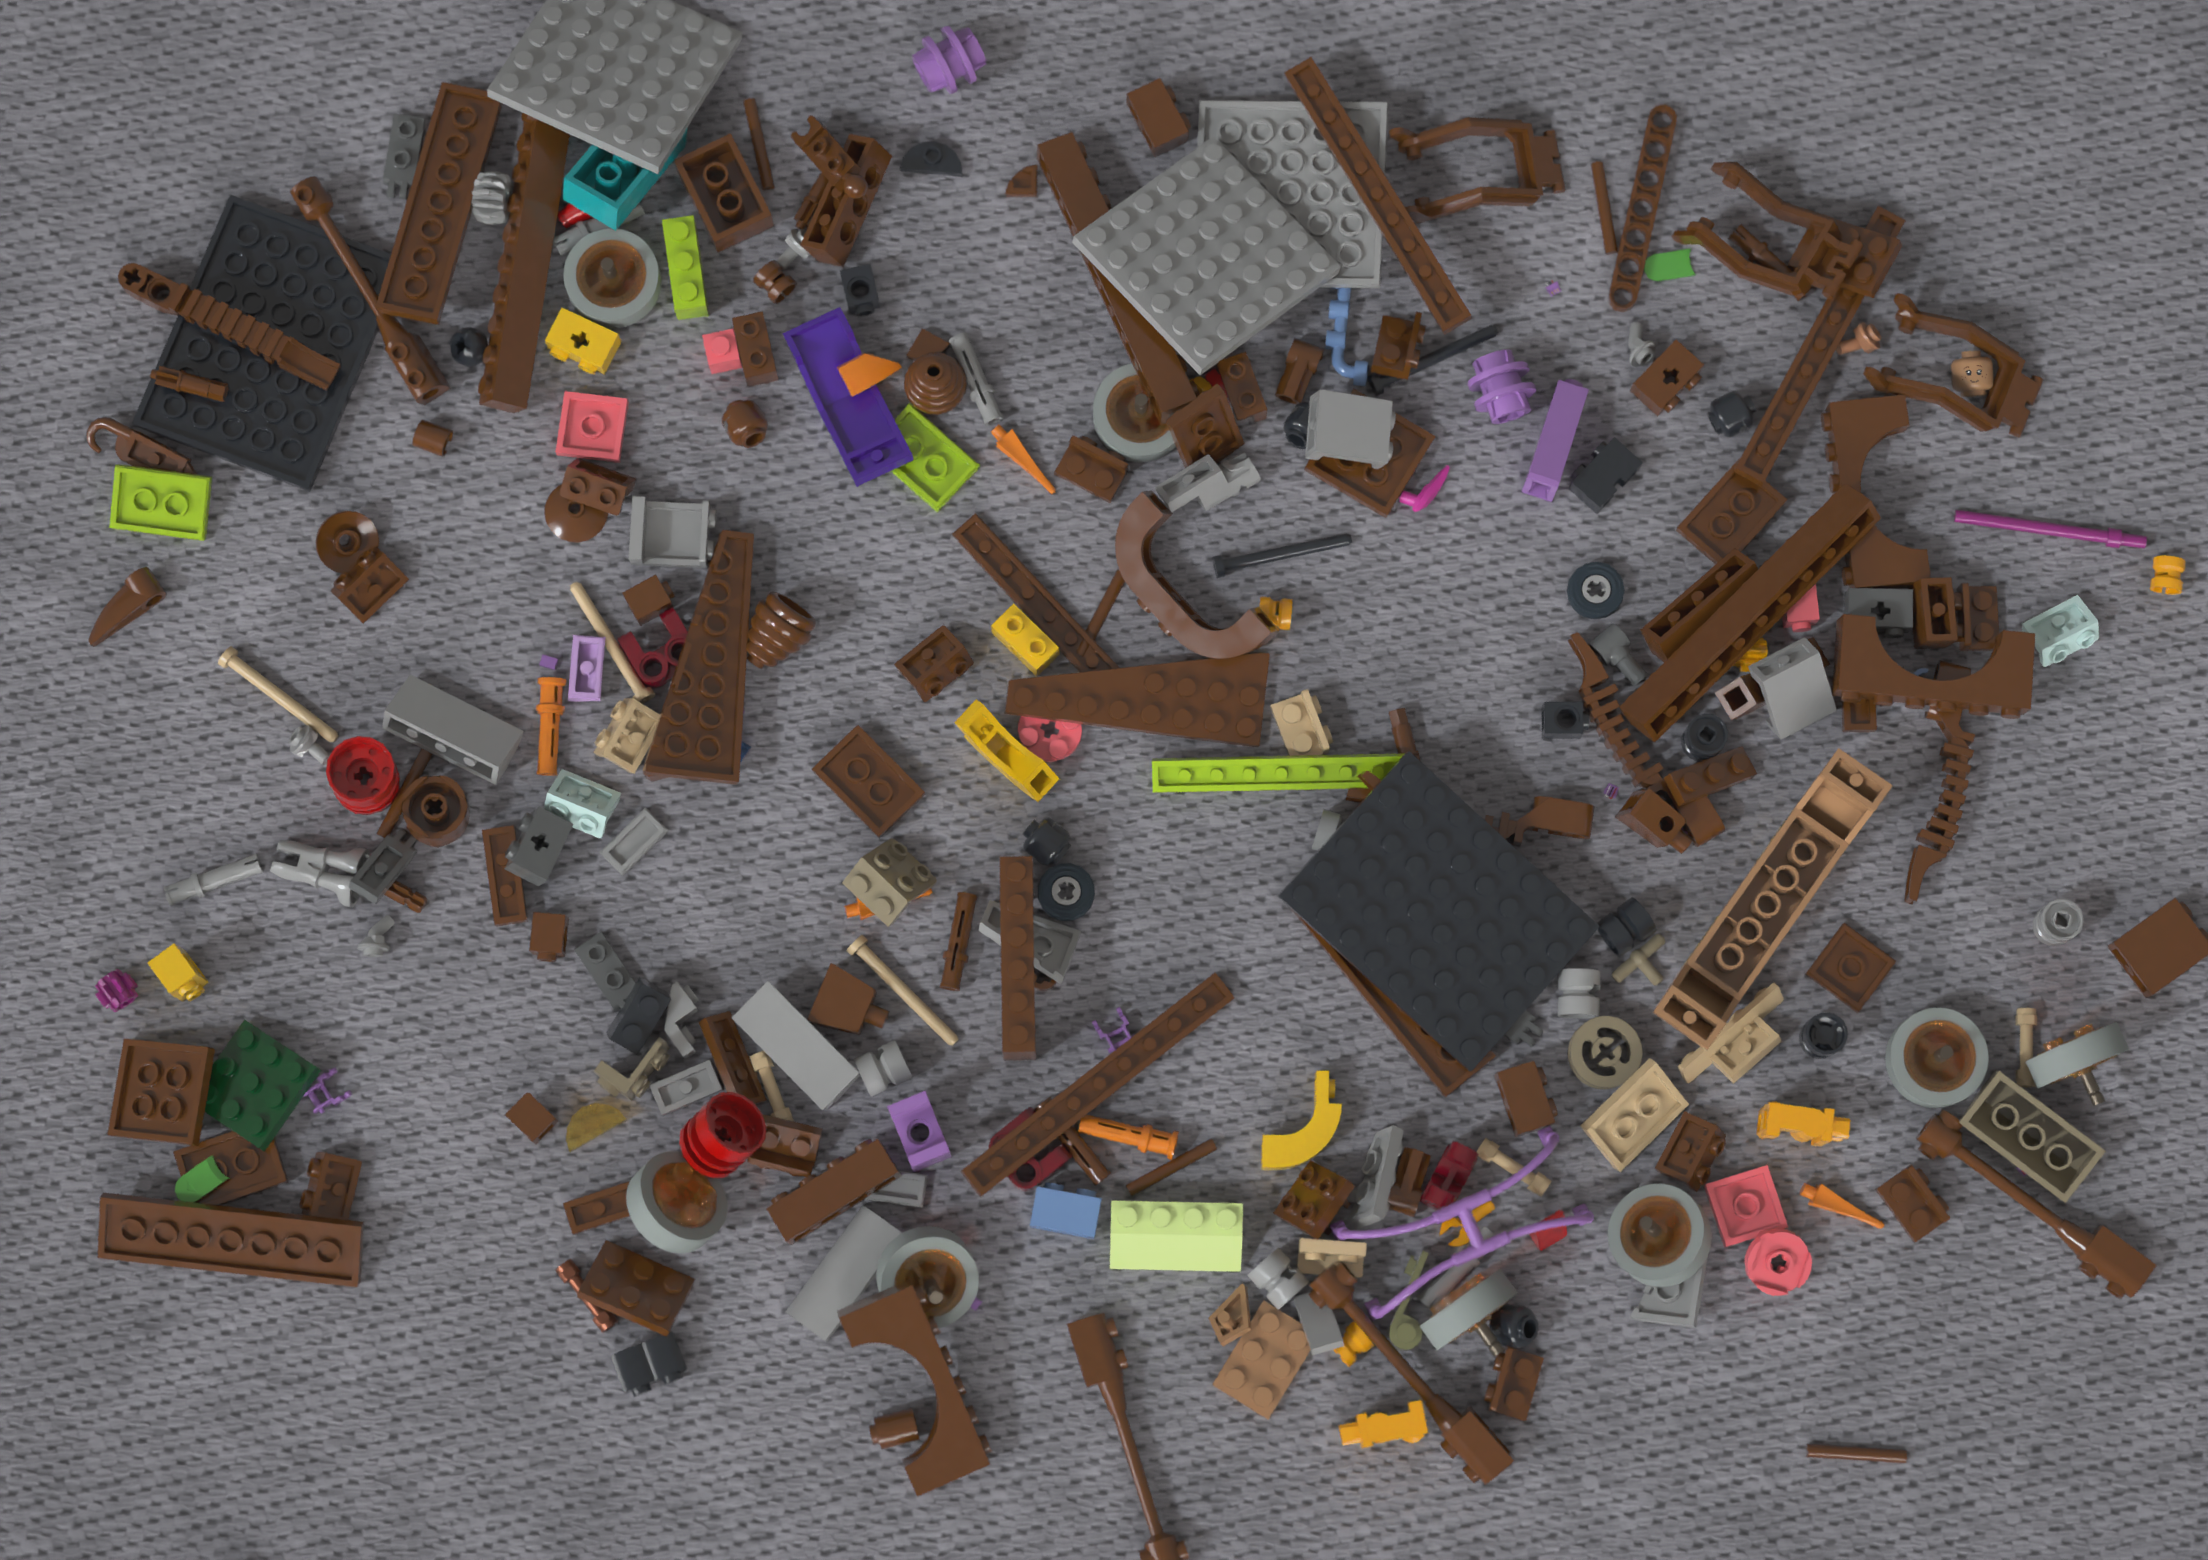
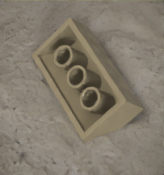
(2031, 1136)

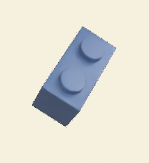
(1066, 1211)

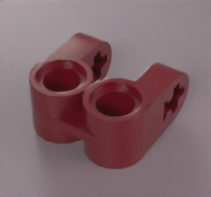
(662, 655)
(1043, 1168)
(1449, 1176)

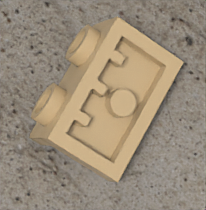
(1301, 726)
(627, 734)
(1318, 1254)

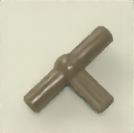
(1639, 959)

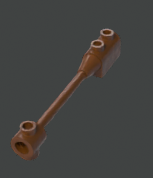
(404, 348)
(2103, 1250)
(1104, 1367)
(1462, 1433)

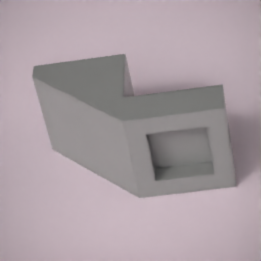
(680, 1009)

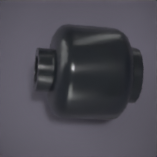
(1731, 414)
(1297, 425)
(1046, 841)
(1514, 1325)

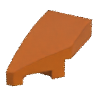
(866, 371)

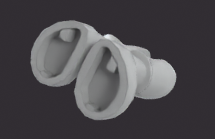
(315, 865)

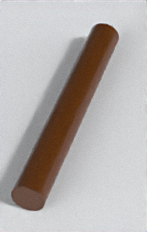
(758, 144)
(1604, 207)
(1102, 610)
(396, 808)
(1171, 1167)
(1856, 1453)

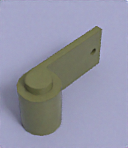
(1405, 1331)

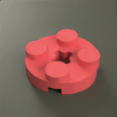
(1052, 748)
(1787, 1277)

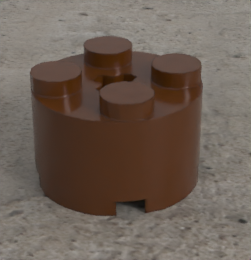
(435, 828)

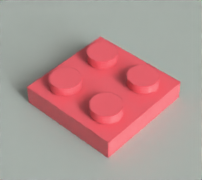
(592, 426)
(1745, 1205)

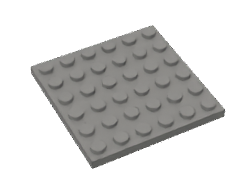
(617, 72)
(1298, 169)
(1206, 255)

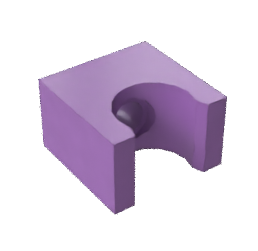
(912, 1113)

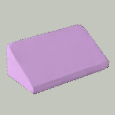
(586, 668)

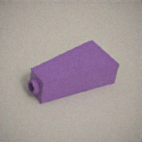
(1555, 440)

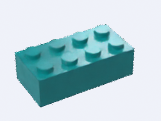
(610, 185)

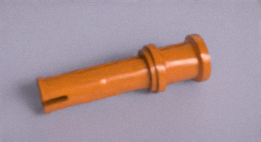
(550, 710)
(1144, 1138)

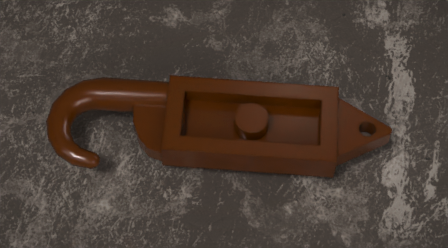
(139, 448)

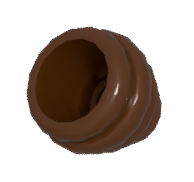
(936, 393)
(777, 630)

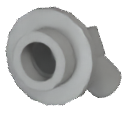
(793, 240)
(1641, 351)
(304, 740)
(374, 943)

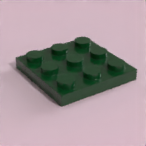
(257, 1085)

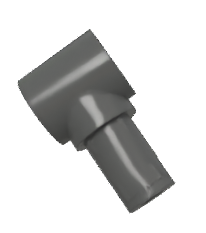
(1614, 649)

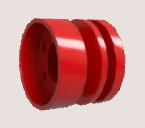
(346, 769)
(722, 1135)

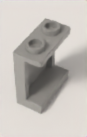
(1350, 428)
(671, 533)
(1794, 687)

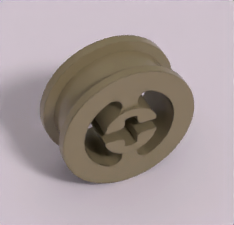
(1588, 1033)

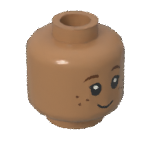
(1972, 374)

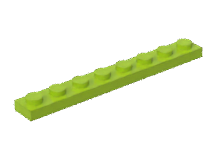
(1267, 772)

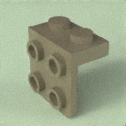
(889, 880)
(638, 1082)

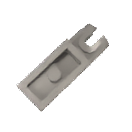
(1208, 482)

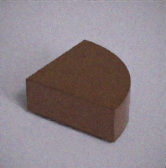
(1023, 183)
(927, 343)

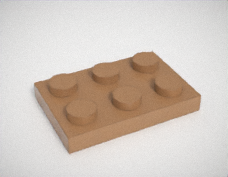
(1264, 1361)

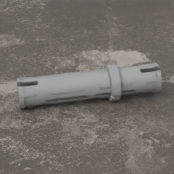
(567, 240)
(989, 411)
(212, 880)
(1448, 1279)

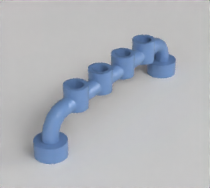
(1337, 340)

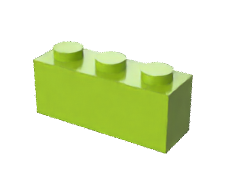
(685, 267)

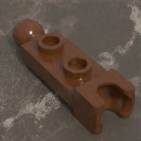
(831, 159)

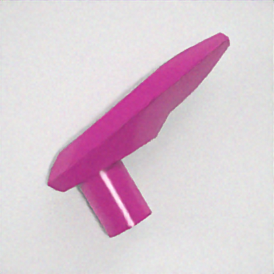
(1427, 494)

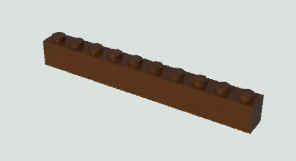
(1081, 204)
(523, 266)
(1750, 612)

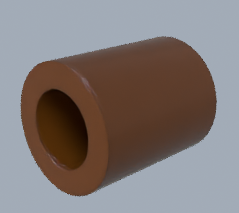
(894, 1429)

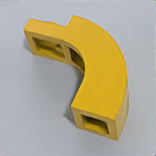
(1005, 752)
(1295, 1149)

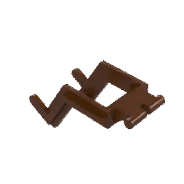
(1532, 156)
(1819, 264)
(2010, 387)

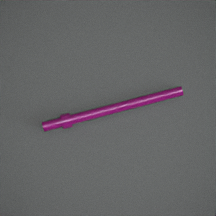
(2111, 537)

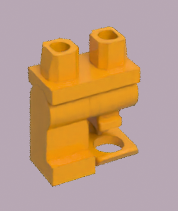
(1802, 1123)
(1384, 1428)

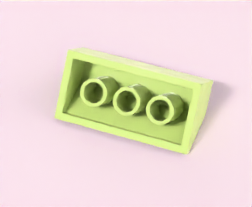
(1176, 1236)

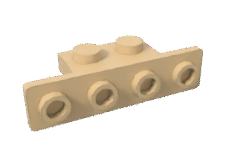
(1740, 1042)

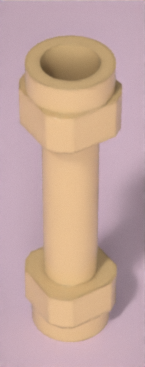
(2026, 1019)
(762, 1063)
(1489, 1152)

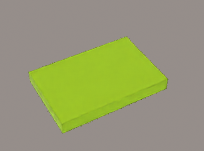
(938, 462)
(160, 502)

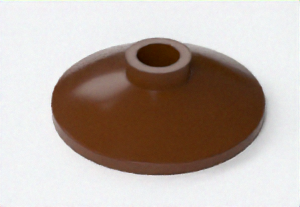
(570, 526)
(361, 535)

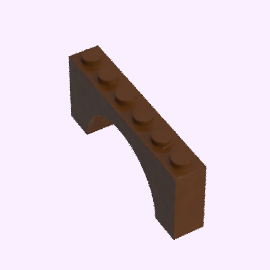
(1852, 432)
(1869, 673)
(1017, 958)
(899, 1320)

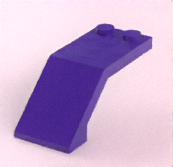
(857, 424)

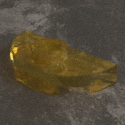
(591, 1123)

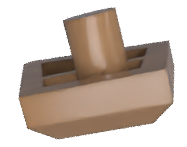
(1232, 1317)

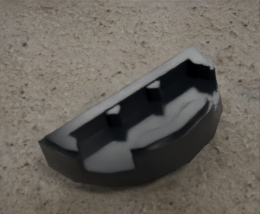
(932, 159)

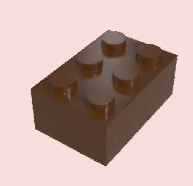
(724, 193)

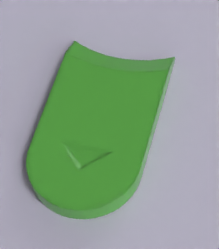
(1669, 265)
(199, 1181)

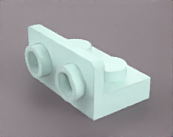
(2063, 630)
(581, 802)

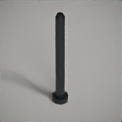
(1378, 383)
(1276, 554)

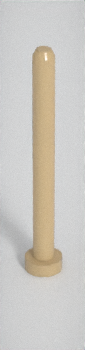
(230, 659)
(641, 693)
(892, 980)

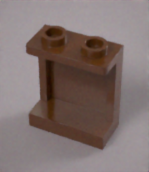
(2161, 947)

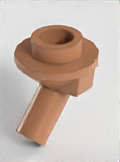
(1866, 338)

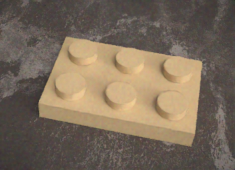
(1634, 1115)

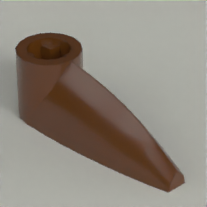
(135, 598)

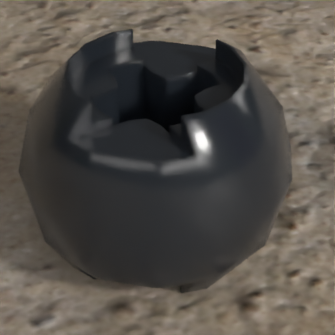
(468, 346)

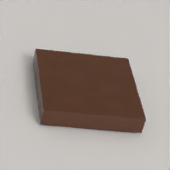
(1850, 967)

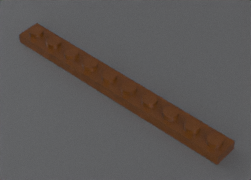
(1378, 196)
(1806, 369)
(1097, 1084)

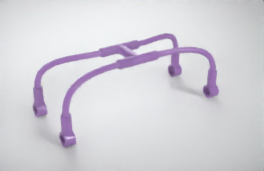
(1463, 1209)

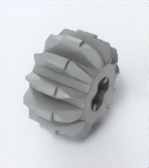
(491, 197)

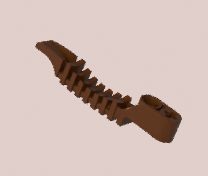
(232, 323)
(1958, 750)
(1548, 813)
(1700, 815)

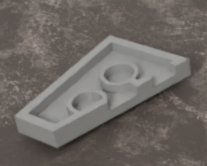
(1052, 941)
(1379, 1169)
(1673, 1304)

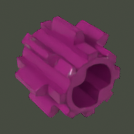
(116, 990)

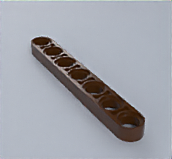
(1645, 193)

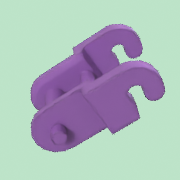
(1113, 1047)
(320, 1106)

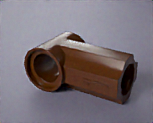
(1300, 367)
(1407, 1190)

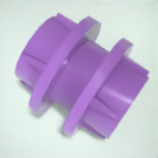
(949, 59)
(1501, 386)

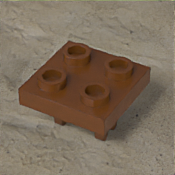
(1314, 1200)

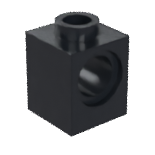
(860, 277)
(1553, 730)

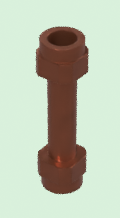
(570, 1274)

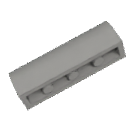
(452, 729)
(796, 1046)
(843, 1273)

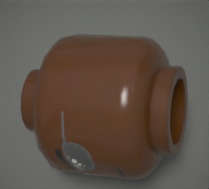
(745, 423)

